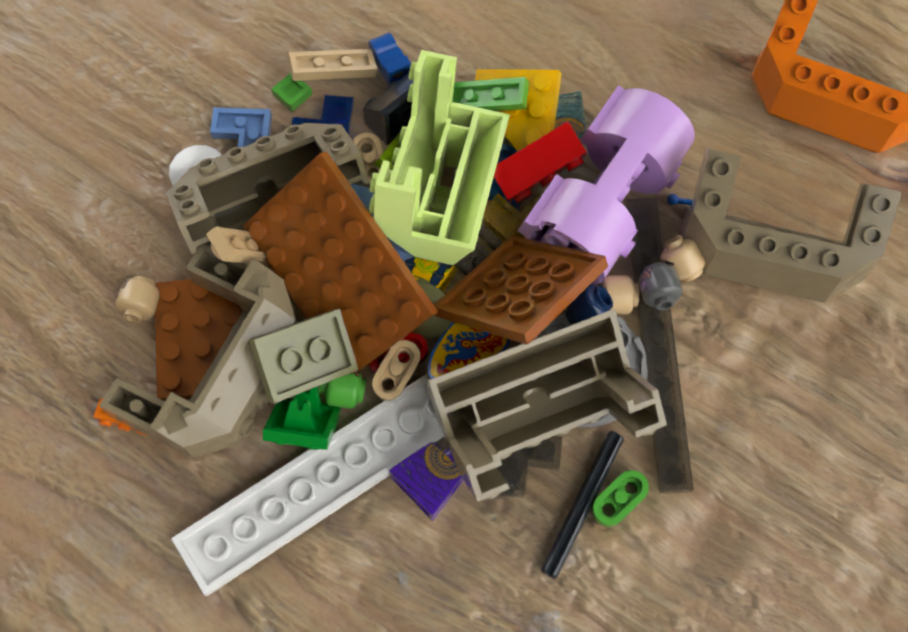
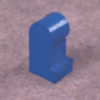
(389, 57)

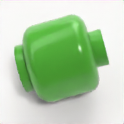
(345, 390)

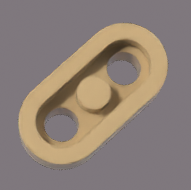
(369, 141)
(396, 371)

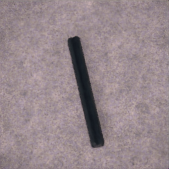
(582, 505)

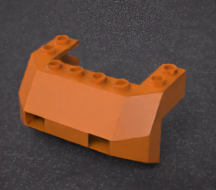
(823, 95)

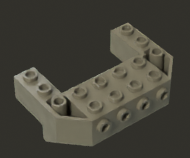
(232, 387)

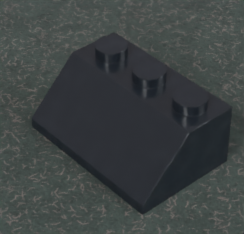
(389, 110)

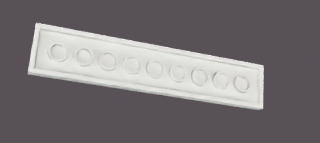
(308, 489)

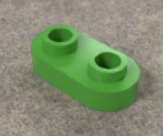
(619, 498)

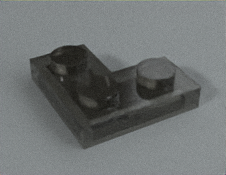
(514, 468)

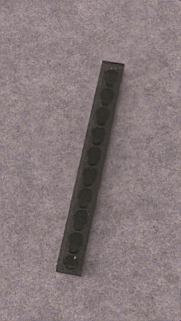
(658, 339)

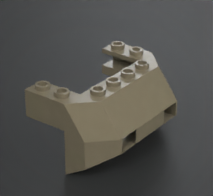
(244, 179)
(780, 256)
(540, 394)

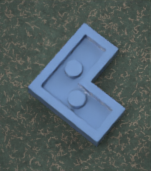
(241, 124)

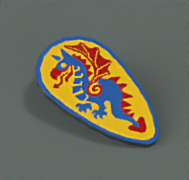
(461, 347)

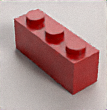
(539, 163)

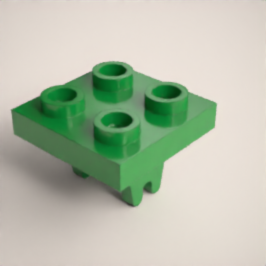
(302, 421)

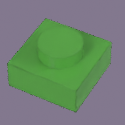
(291, 92)

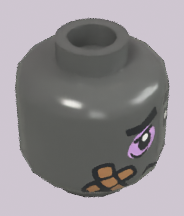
(660, 286)

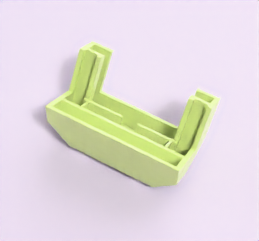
(409, 201)

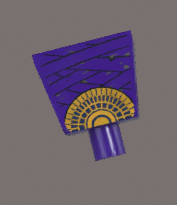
(428, 478)

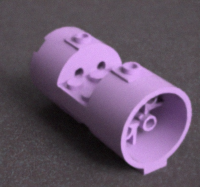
(637, 148)

